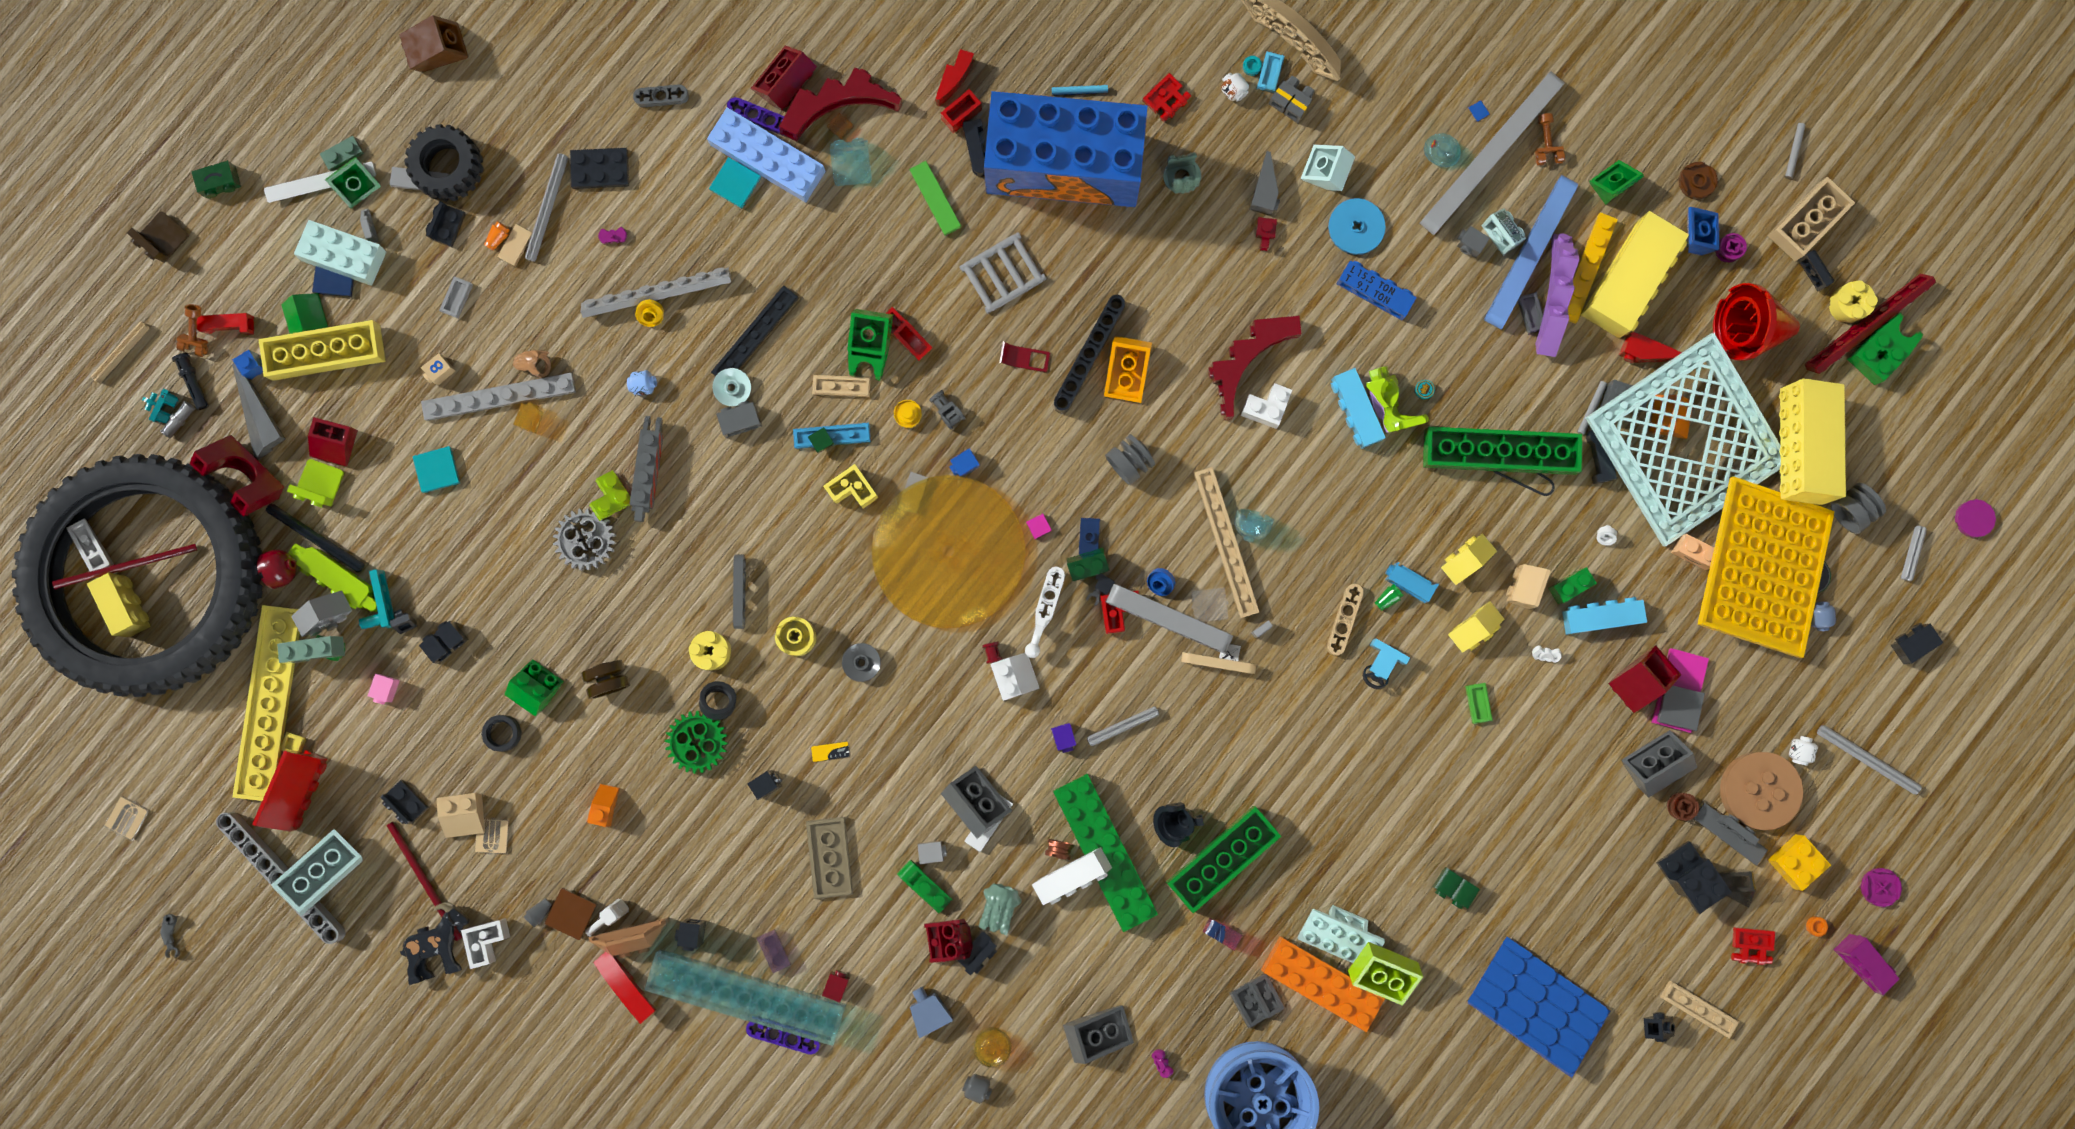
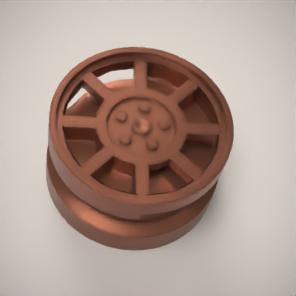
(1683, 806)
(1059, 849)

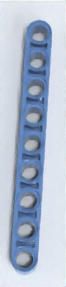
(1531, 252)

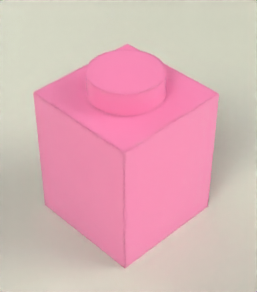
(383, 688)

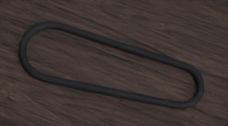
(1530, 488)

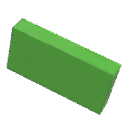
(1479, 703)

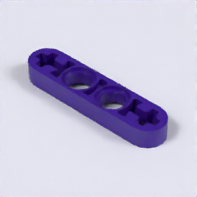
(763, 114)
(782, 1039)

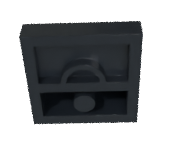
(1693, 877)

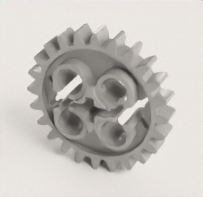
(569, 547)

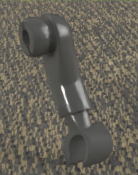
(166, 932)

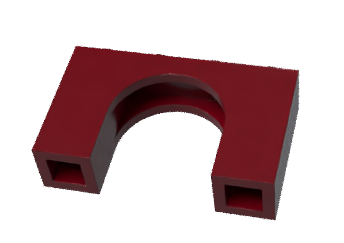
(231, 454)

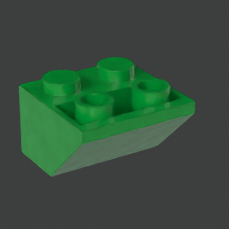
(533, 687)

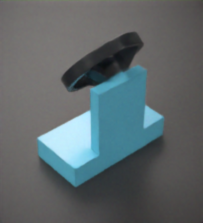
(1383, 664)

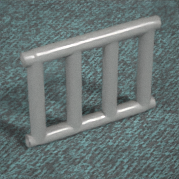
(983, 258)

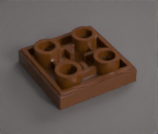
(571, 913)

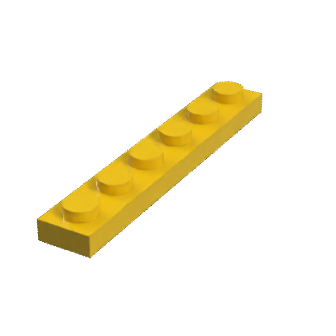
(1590, 263)

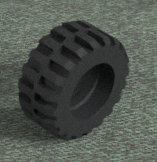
(430, 143)

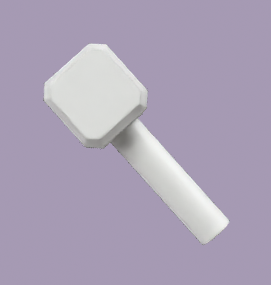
(609, 916)

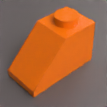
(603, 806)

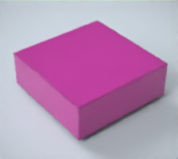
(1038, 526)

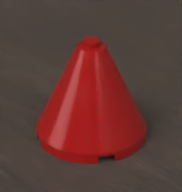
(1752, 322)

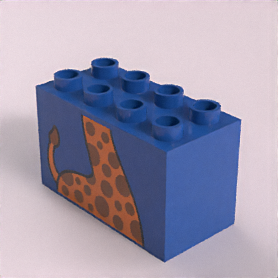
(1064, 149)

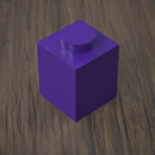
(1064, 737)

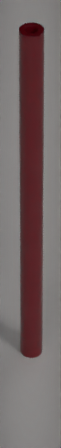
(124, 566)
(418, 872)

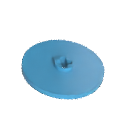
(1358, 212)

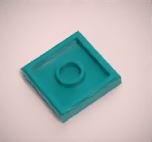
(735, 183)
(436, 469)

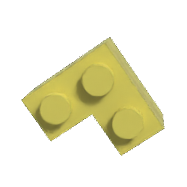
(848, 483)
(1469, 559)
(1477, 627)

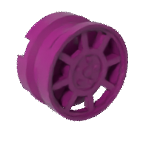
(1731, 247)

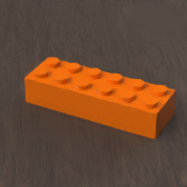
(1321, 983)

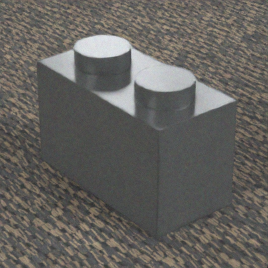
(738, 419)

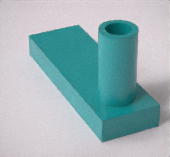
(383, 602)

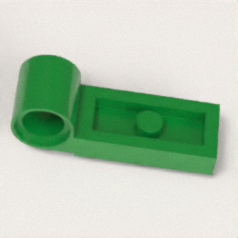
(924, 886)

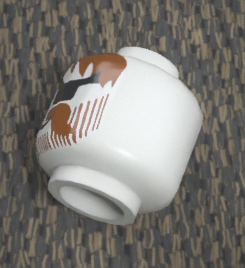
(1234, 87)

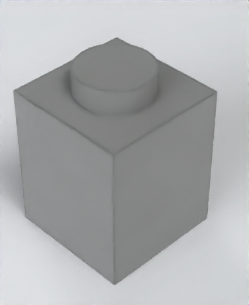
(931, 852)

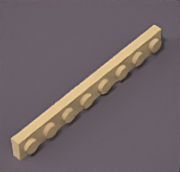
(1226, 542)

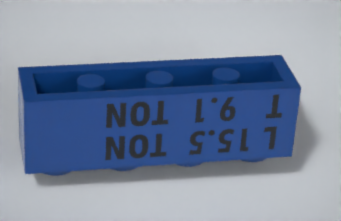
(1376, 290)

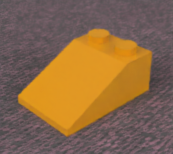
(1127, 369)

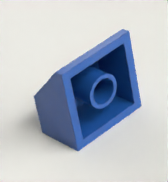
(1702, 231)

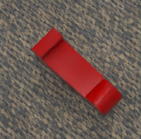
(240, 321)

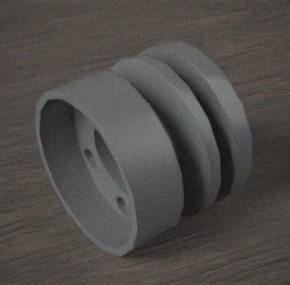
(1130, 459)
(1858, 508)

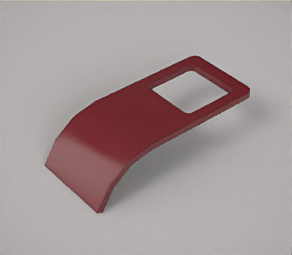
(1020, 357)

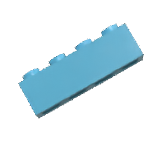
(1357, 408)
(1605, 616)

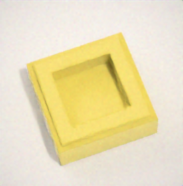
(293, 742)

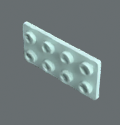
(1338, 933)

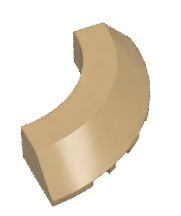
(1297, 33)

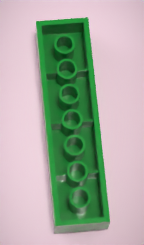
(1502, 450)
(1095, 830)

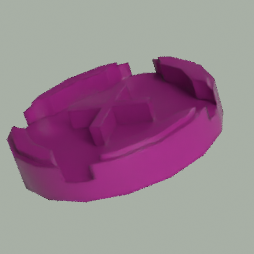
(1975, 518)
(1881, 887)

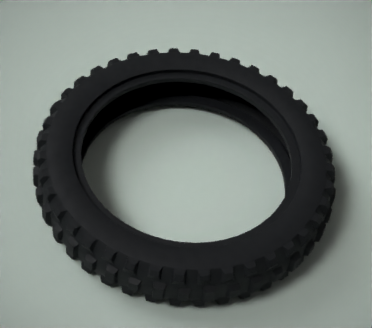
(44, 558)

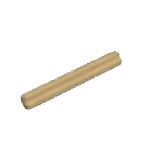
(120, 352)

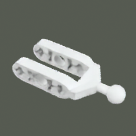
(1032, 649)

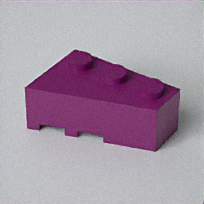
(1867, 963)

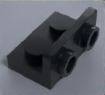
(445, 224)
(1816, 270)
(404, 803)

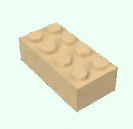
(1811, 219)

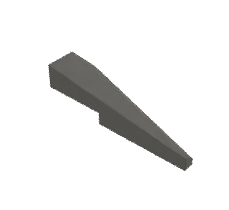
(261, 426)

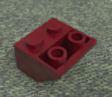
(331, 441)

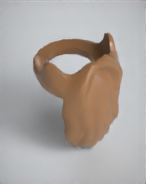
(528, 360)

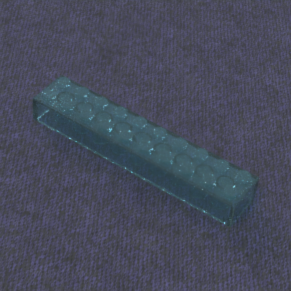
(745, 997)

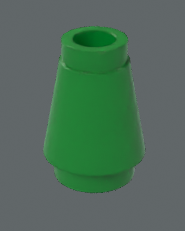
(1389, 597)

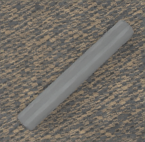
(1123, 726)

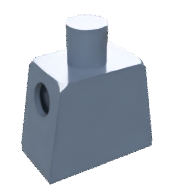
(929, 1012)

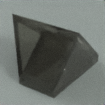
(1741, 884)

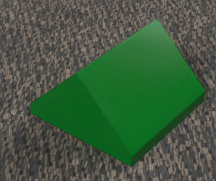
(1615, 181)
(353, 182)
(304, 313)

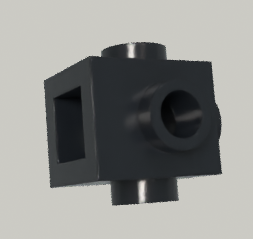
(1659, 1027)

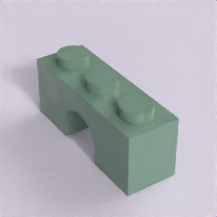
(311, 649)

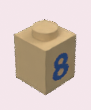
(437, 369)

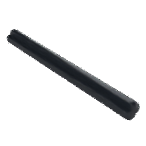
(314, 537)

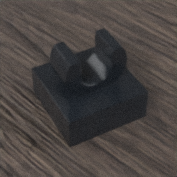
(403, 622)

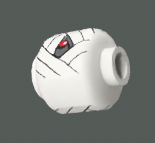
(1803, 750)

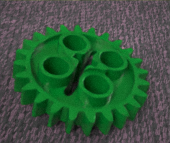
(680, 750)

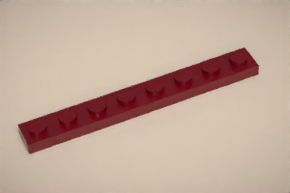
(1869, 324)

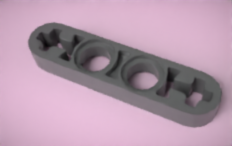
(739, 585)

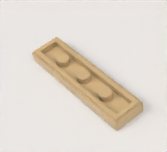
(1699, 1009)

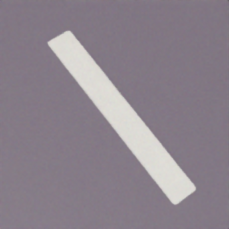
(303, 186)

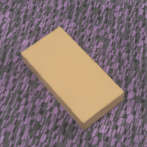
(515, 245)

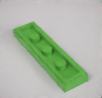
(935, 198)

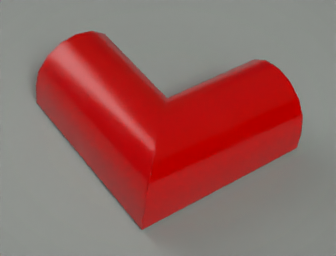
(1112, 616)

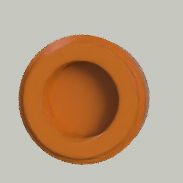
(1817, 926)

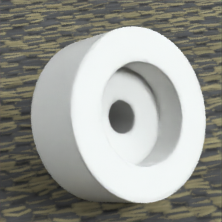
(1606, 535)

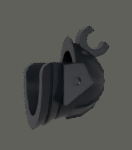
(1175, 823)

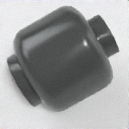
(977, 1088)

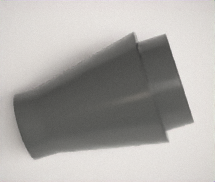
(538, 912)

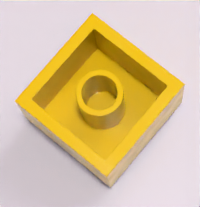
(1799, 862)

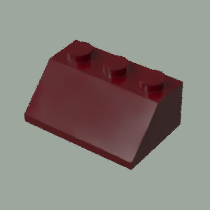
(784, 77)

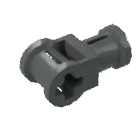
(948, 412)

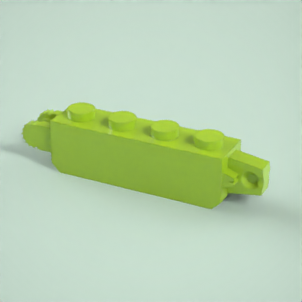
(335, 576)

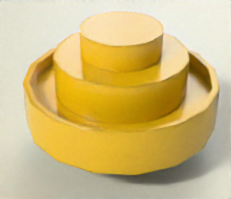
(649, 313)
(907, 413)

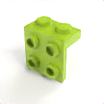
(318, 483)

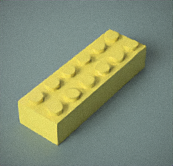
(322, 350)

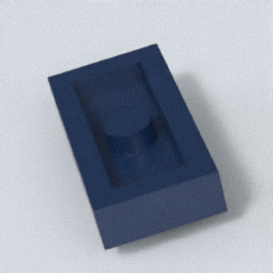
(1088, 535)

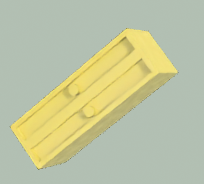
(1635, 275)
(1812, 441)

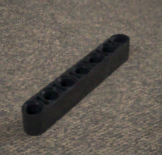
(1090, 344)

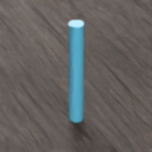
(1080, 89)

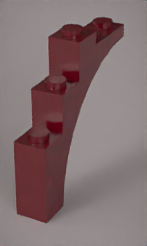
(833, 95)
(1265, 334)

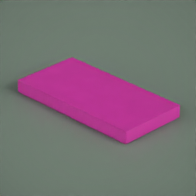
(1693, 673)

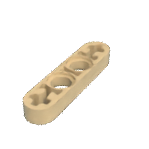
(1347, 620)
(1218, 663)

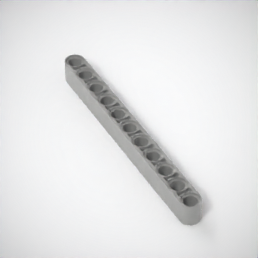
(1492, 153)

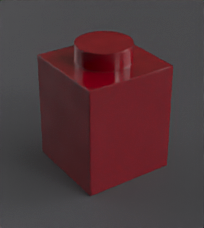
(836, 986)

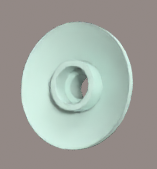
(738, 379)

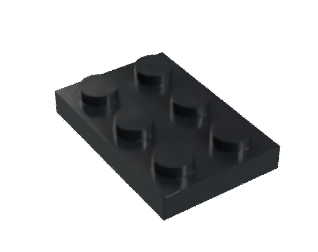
(599, 168)

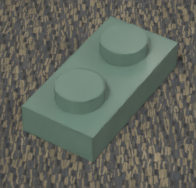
(341, 153)

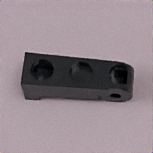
(976, 157)
(1604, 466)

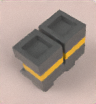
(1284, 95)

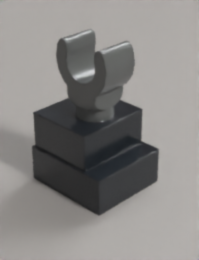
(1103, 586)

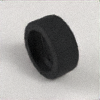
(716, 714)
(486, 730)

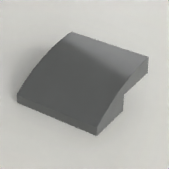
(1257, 1000)

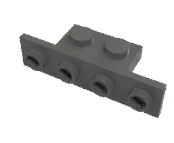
(1732, 833)

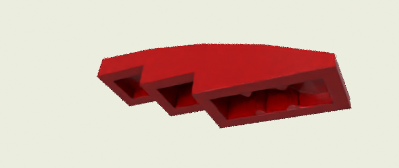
(624, 987)

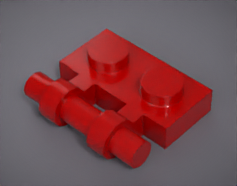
(1162, 93)
(1753, 939)

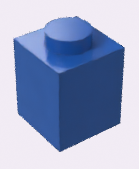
(249, 364)
(964, 463)

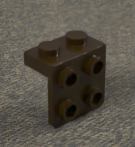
(159, 237)

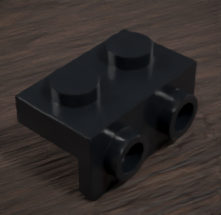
(982, 948)

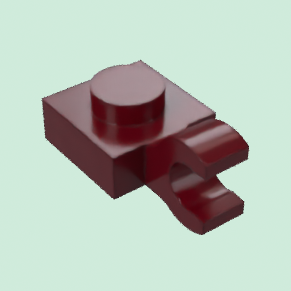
(1265, 230)

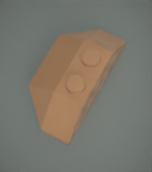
(630, 939)

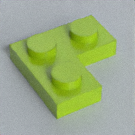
(614, 497)

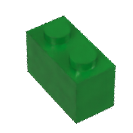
(1572, 585)

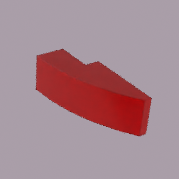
(954, 76)
(908, 336)

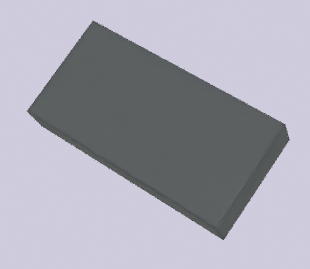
(1531, 312)

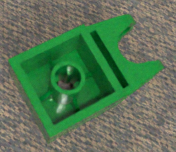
(1887, 345)
(869, 348)

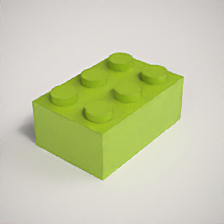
(1385, 973)

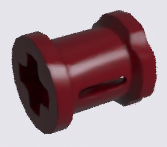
(992, 652)

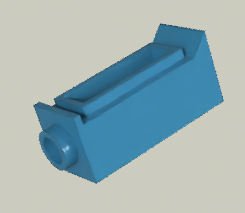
(1410, 582)

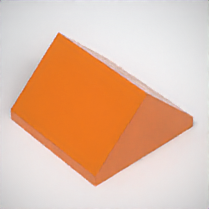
(1681, 426)

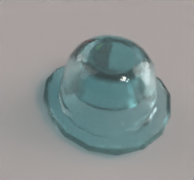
(1442, 150)

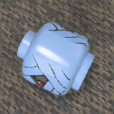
(641, 383)

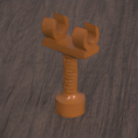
(1559, 156)
(184, 341)

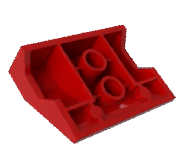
(290, 790)

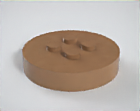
(1761, 790)

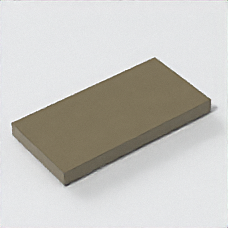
(829, 857)

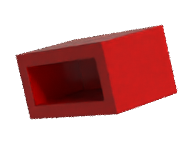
(961, 111)

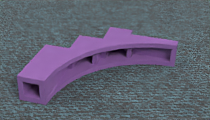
(1560, 291)

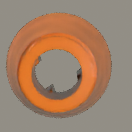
(496, 235)

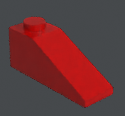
(1643, 349)

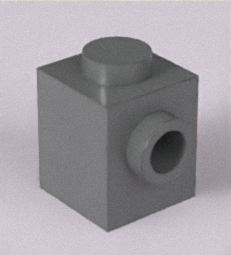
(1472, 241)

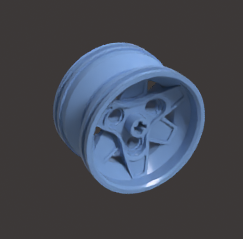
(1271, 1089)

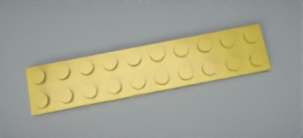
(266, 705)

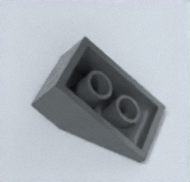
(1098, 1034)

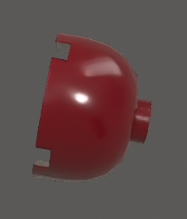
(277, 568)

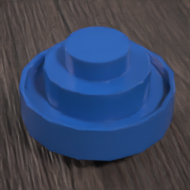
(1161, 582)

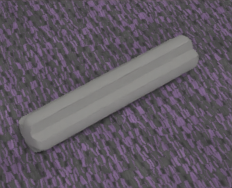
(1913, 553)

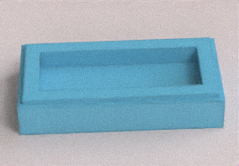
(1270, 72)

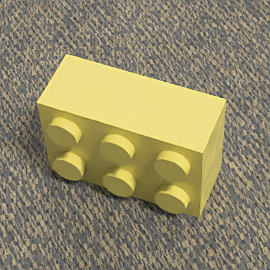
(119, 605)

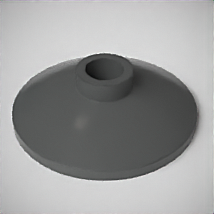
(853, 655)

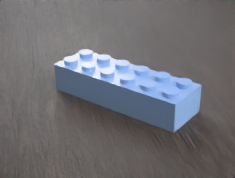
(766, 155)

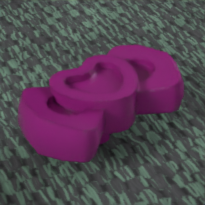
(611, 236)
(1162, 1063)

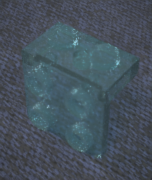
(850, 162)

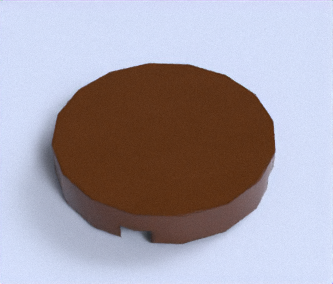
(1698, 180)

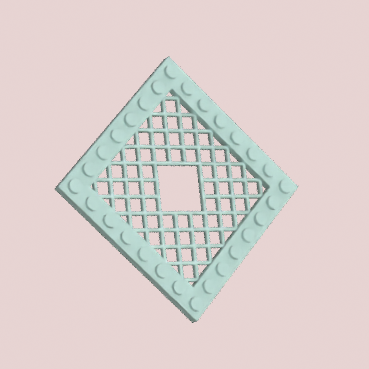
(1748, 413)

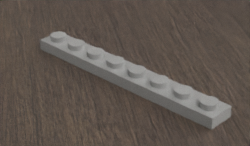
(662, 290)
(498, 396)

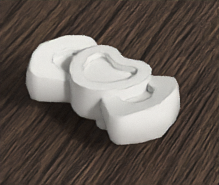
(1546, 654)

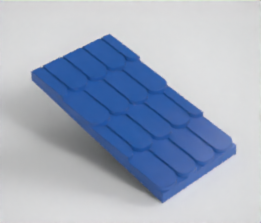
(1539, 1007)

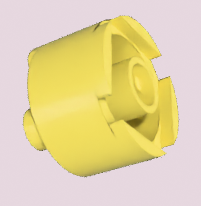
(1852, 302)
(785, 633)
(699, 648)

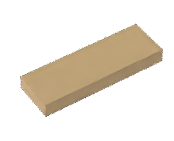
(841, 386)

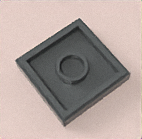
(1681, 708)

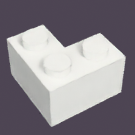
(1268, 411)
(479, 941)

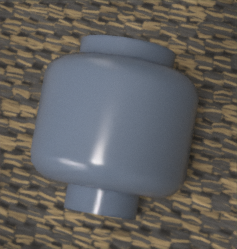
(1823, 616)

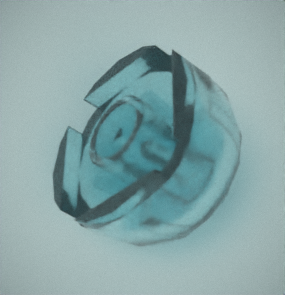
(1252, 525)

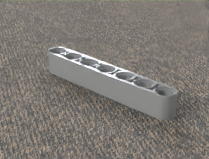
(1169, 619)

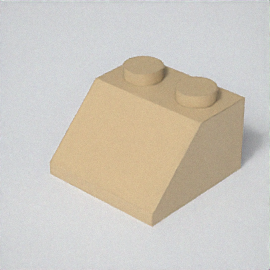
(1527, 586)
(461, 815)

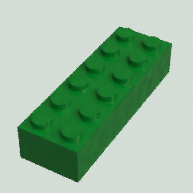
(1223, 859)

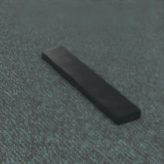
(757, 331)

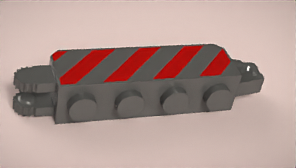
(646, 469)

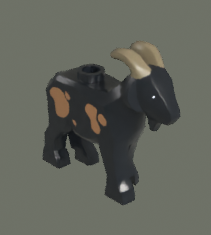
(434, 942)

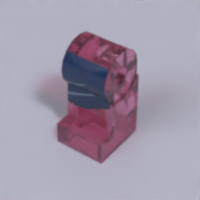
(1222, 933)

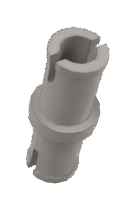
(177, 419)

